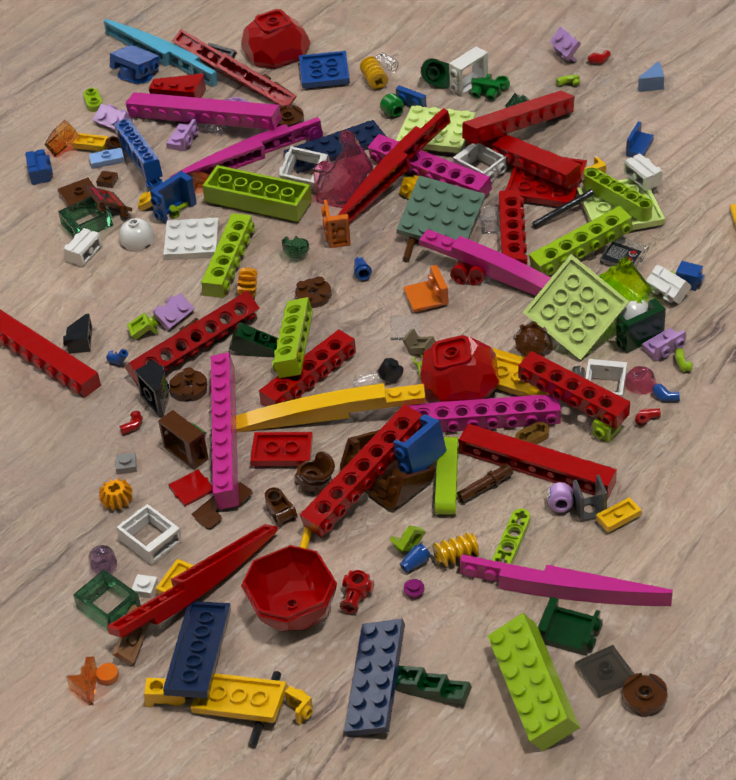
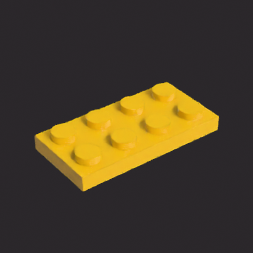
(509, 378)
(242, 698)

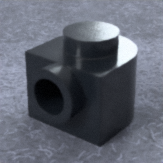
(390, 370)

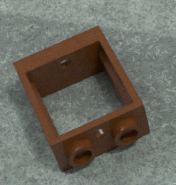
(183, 439)

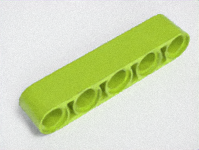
(618, 194)
(447, 479)

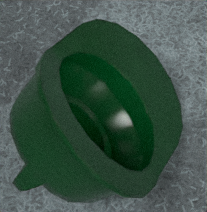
(436, 73)

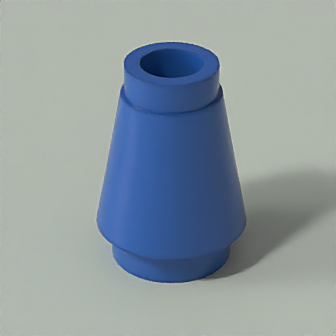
(361, 269)
(417, 556)

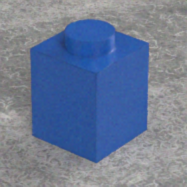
(691, 273)

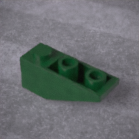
(253, 342)

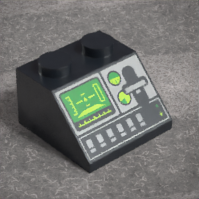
(153, 386)

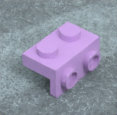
(565, 44)
(109, 115)
(173, 311)

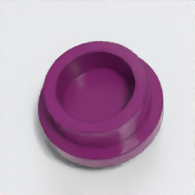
(314, 133)
(414, 588)

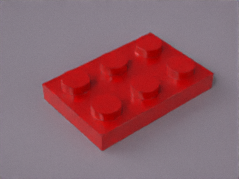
(281, 448)

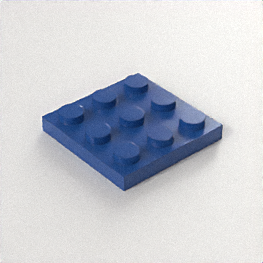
(324, 69)

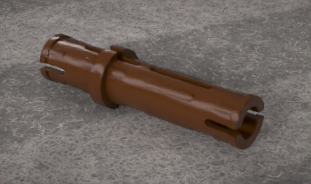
(491, 479)

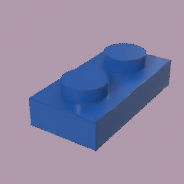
(411, 97)

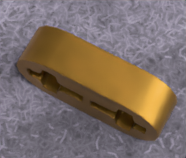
(534, 433)

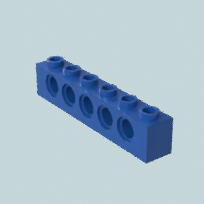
(138, 150)

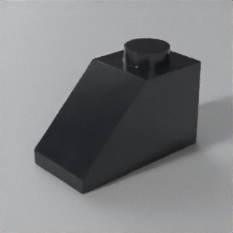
(79, 335)

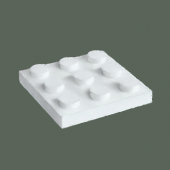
(191, 238)

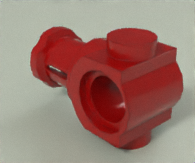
(357, 588)

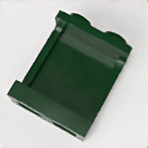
(641, 328)
(569, 628)

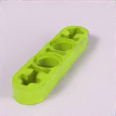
(513, 541)

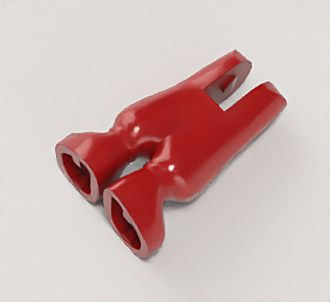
(460, 271)

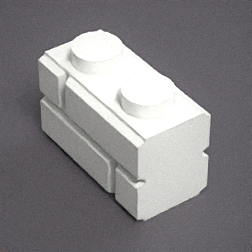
(643, 172)
(82, 247)
(668, 284)

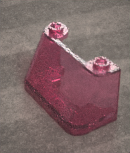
(341, 178)

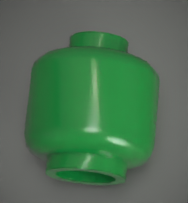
(392, 105)

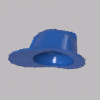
(129, 74)

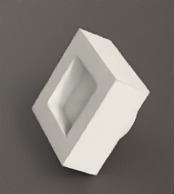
(145, 585)

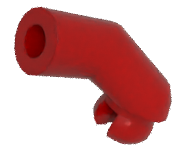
(597, 58)
(645, 415)
(134, 423)

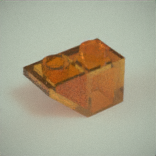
(61, 137)

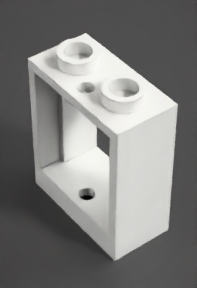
(474, 57)
(478, 151)
(304, 155)
(616, 371)
(158, 547)

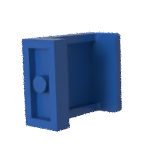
(136, 58)
(172, 192)
(421, 448)

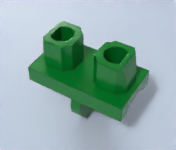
(485, 85)

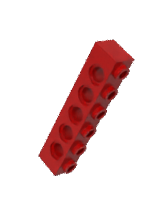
(512, 224)
(316, 366)
(574, 390)

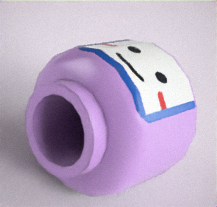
(560, 497)

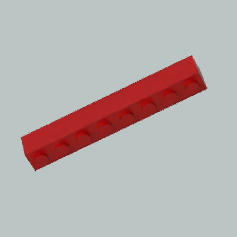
(517, 117)
(535, 160)
(47, 356)
(535, 459)

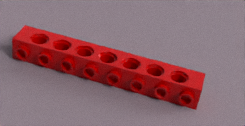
(243, 303)
(373, 458)

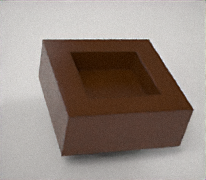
(107, 179)

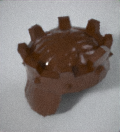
(533, 338)
(315, 474)

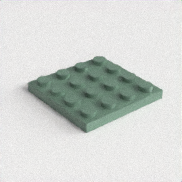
(440, 209)

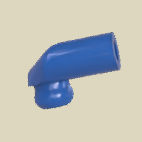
(117, 358)
(664, 395)

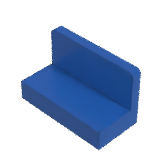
(638, 141)

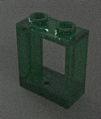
(81, 209)
(96, 588)

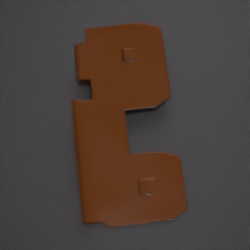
(207, 514)

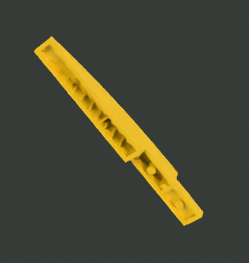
(330, 406)

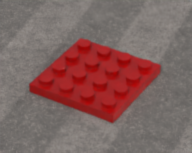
(541, 191)

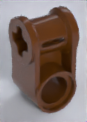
(279, 506)

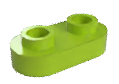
(92, 99)

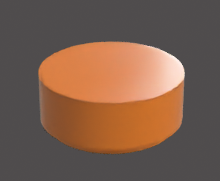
(107, 673)

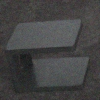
(599, 501)

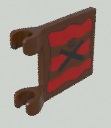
(108, 198)

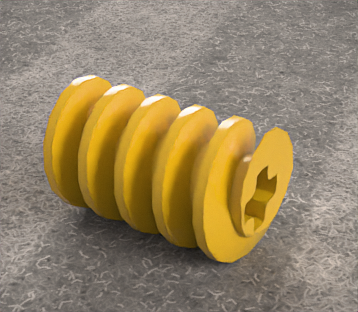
(373, 72)
(455, 548)

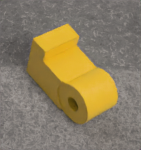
(154, 694)

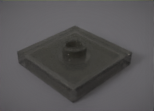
(604, 671)

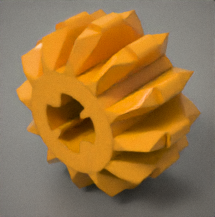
(247, 281)
(115, 494)

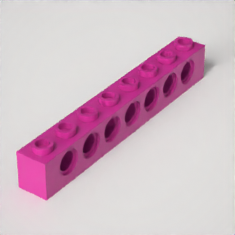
(434, 167)
(493, 412)

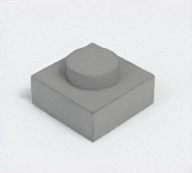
(126, 463)

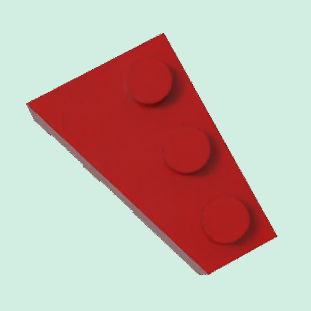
(183, 86)

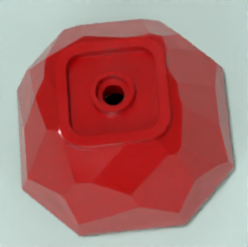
(274, 40)
(459, 370)
(290, 588)

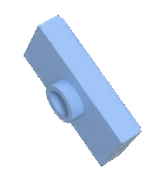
(106, 157)

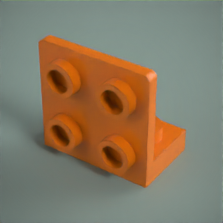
(337, 228)
(428, 293)

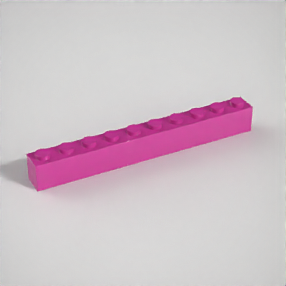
(204, 110)
(224, 431)

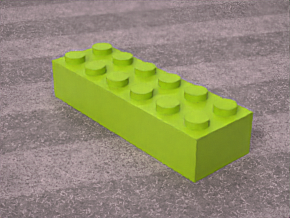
(257, 193)
(533, 682)

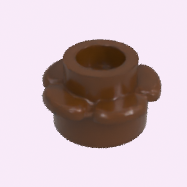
(112, 142)

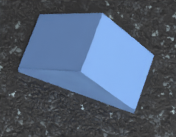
(652, 79)

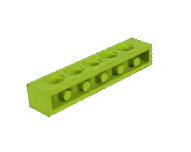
(582, 240)
(227, 255)
(293, 338)

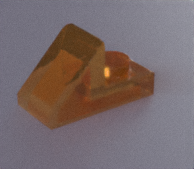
(85, 684)

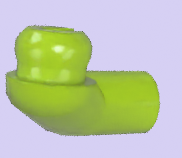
(568, 79)
(680, 358)

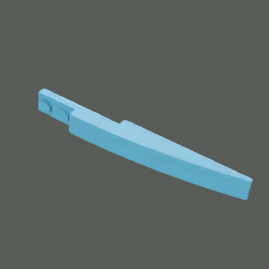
(167, 52)

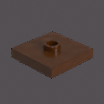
(75, 191)

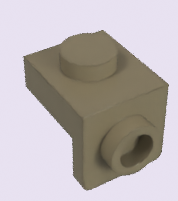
(417, 344)

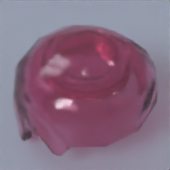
(640, 379)

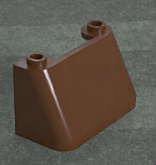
(392, 486)

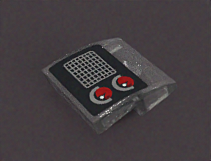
(620, 248)

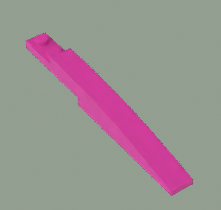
(253, 148)
(492, 262)
(565, 583)

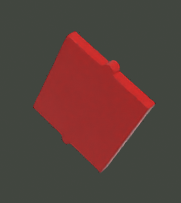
(191, 487)

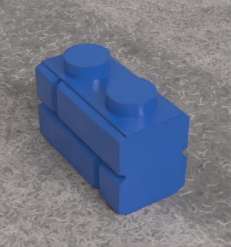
(39, 166)

